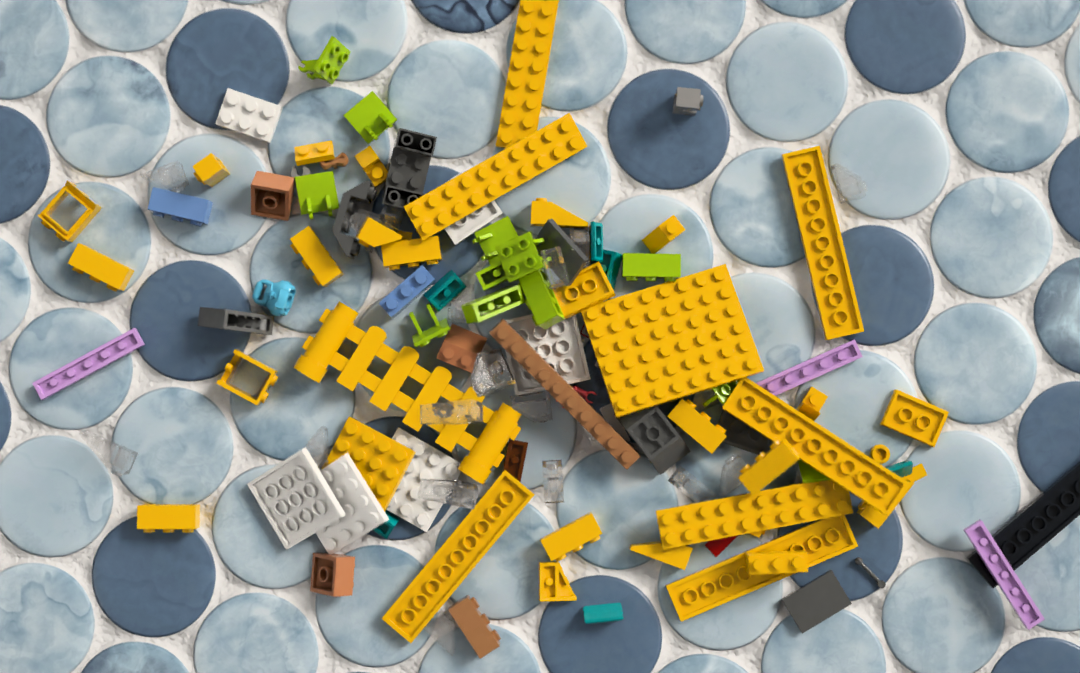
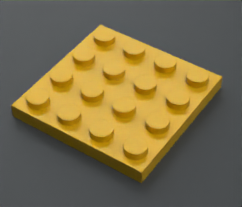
(375, 456)

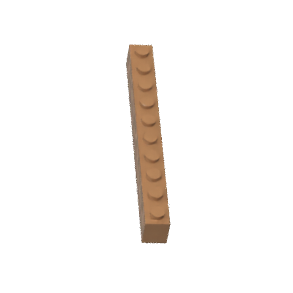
(564, 393)

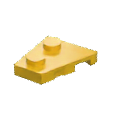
(553, 583)

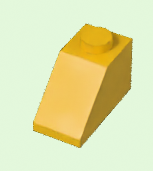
(375, 234)
(663, 234)

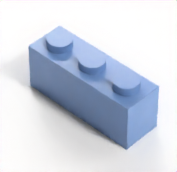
(180, 206)
(407, 291)

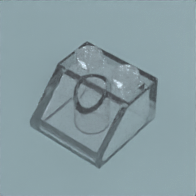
(491, 373)

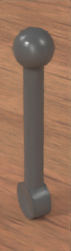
(880, 583)

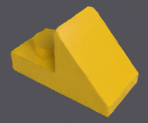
(372, 166)
(812, 403)

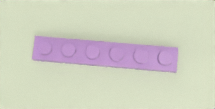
(88, 364)
(811, 368)
(1003, 574)

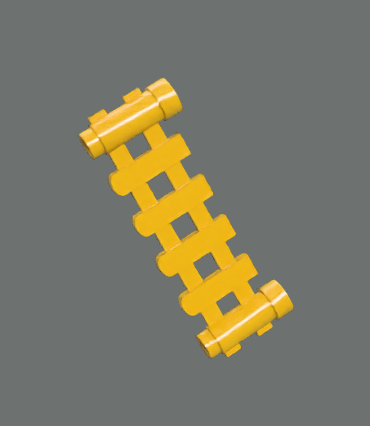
(323, 352)

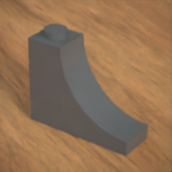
(235, 320)

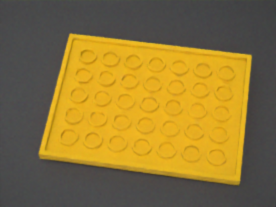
(671, 340)

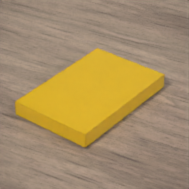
(586, 291)
(914, 418)

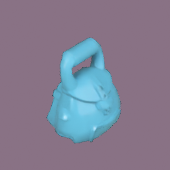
(277, 296)

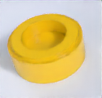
(880, 453)

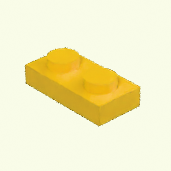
(314, 153)

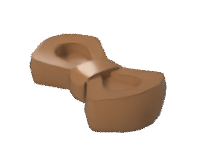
(340, 160)

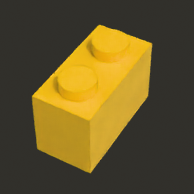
(210, 170)

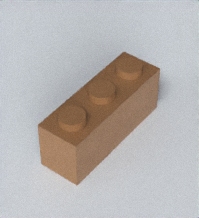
(475, 626)

